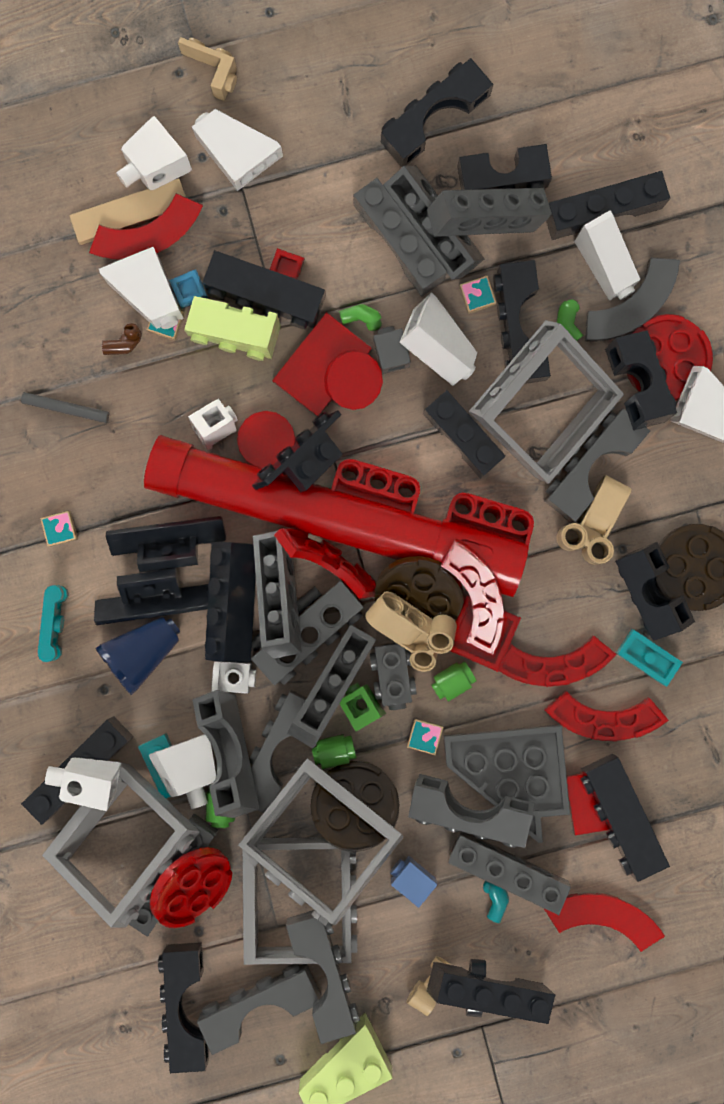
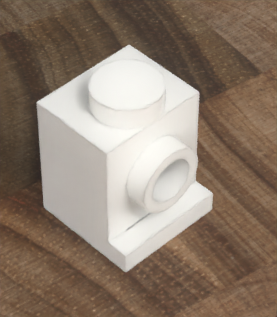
(213, 423)
(221, 680)

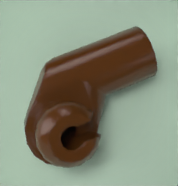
(125, 344)

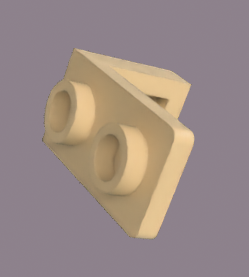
(224, 78)

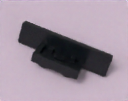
(307, 458)
(167, 543)
(150, 596)

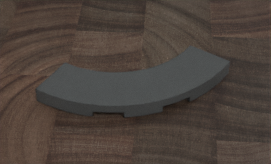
(638, 309)

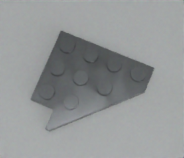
(516, 765)

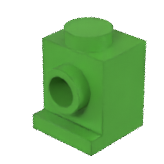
(361, 717)

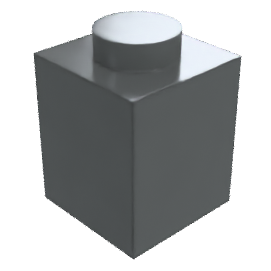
(390, 352)

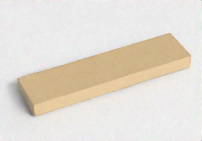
(125, 211)

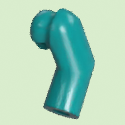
(499, 901)

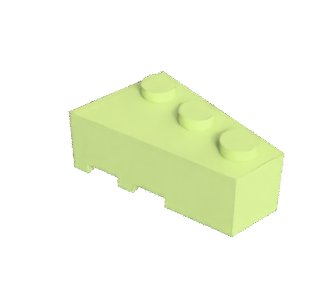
(232, 328)
(347, 1069)

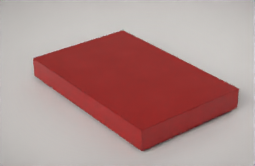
(305, 370)

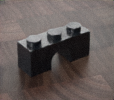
(530, 170)
(637, 356)
(464, 433)
(660, 614)

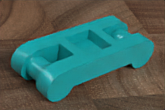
(51, 623)

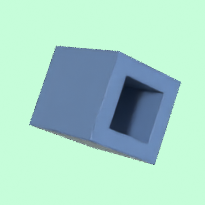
(412, 880)

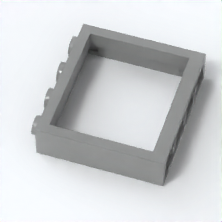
(515, 376)
(83, 823)
(279, 875)
(285, 955)

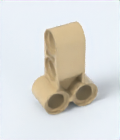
(597, 520)
(413, 629)

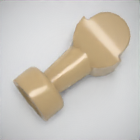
(419, 997)

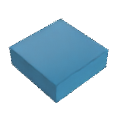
(186, 287)

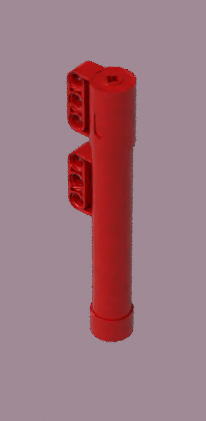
(349, 510)

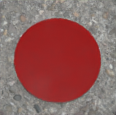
(678, 349)
(190, 887)

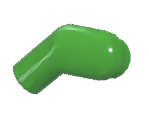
(363, 313)
(566, 317)

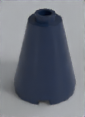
(139, 652)

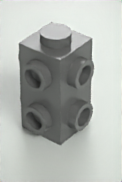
(394, 682)

